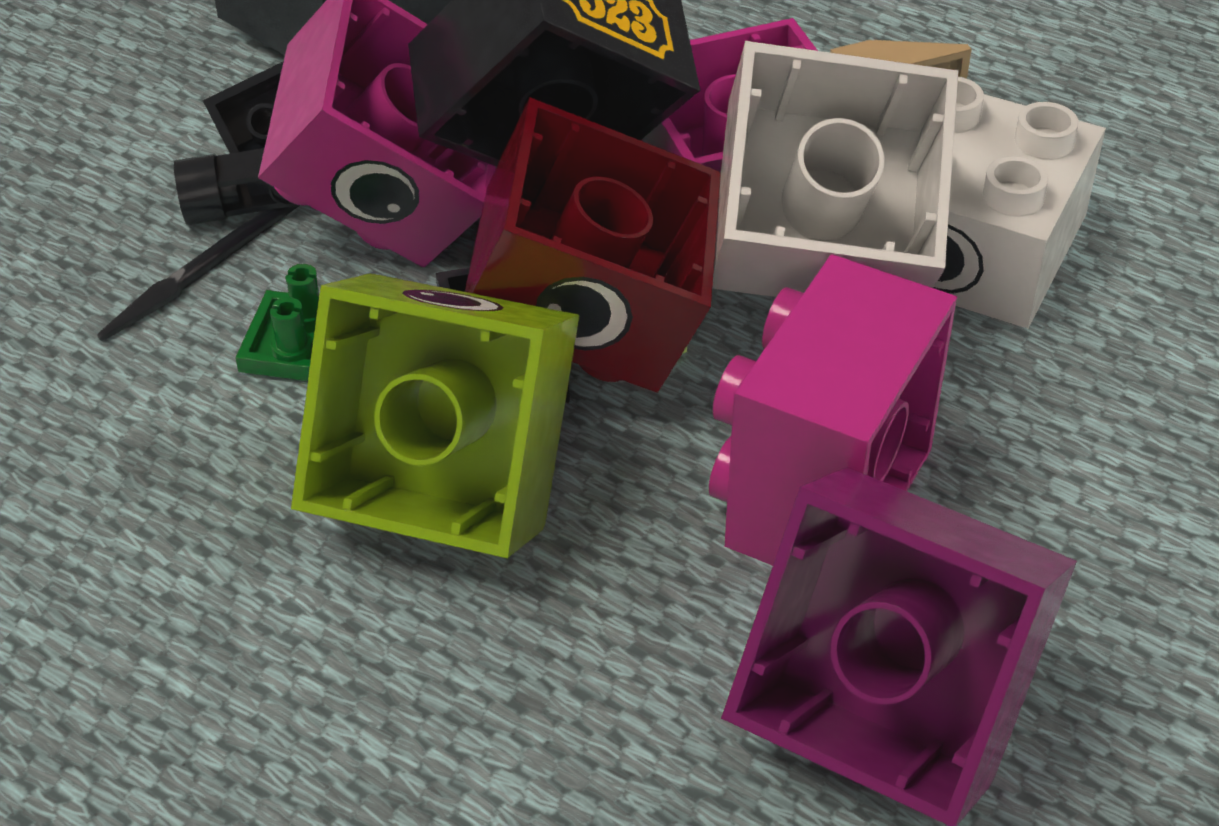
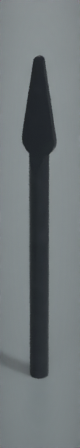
(171, 288)

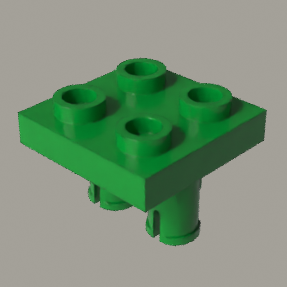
(283, 329)

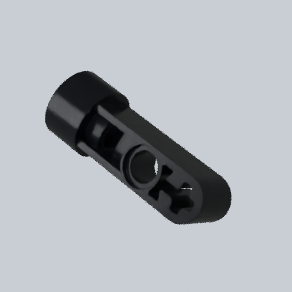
(223, 187)

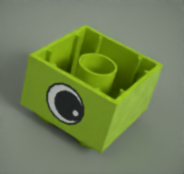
(433, 412)

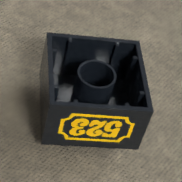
(592, 58)

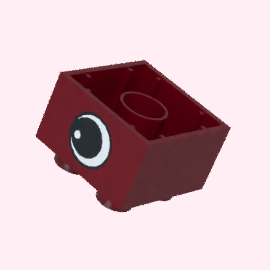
(601, 233)

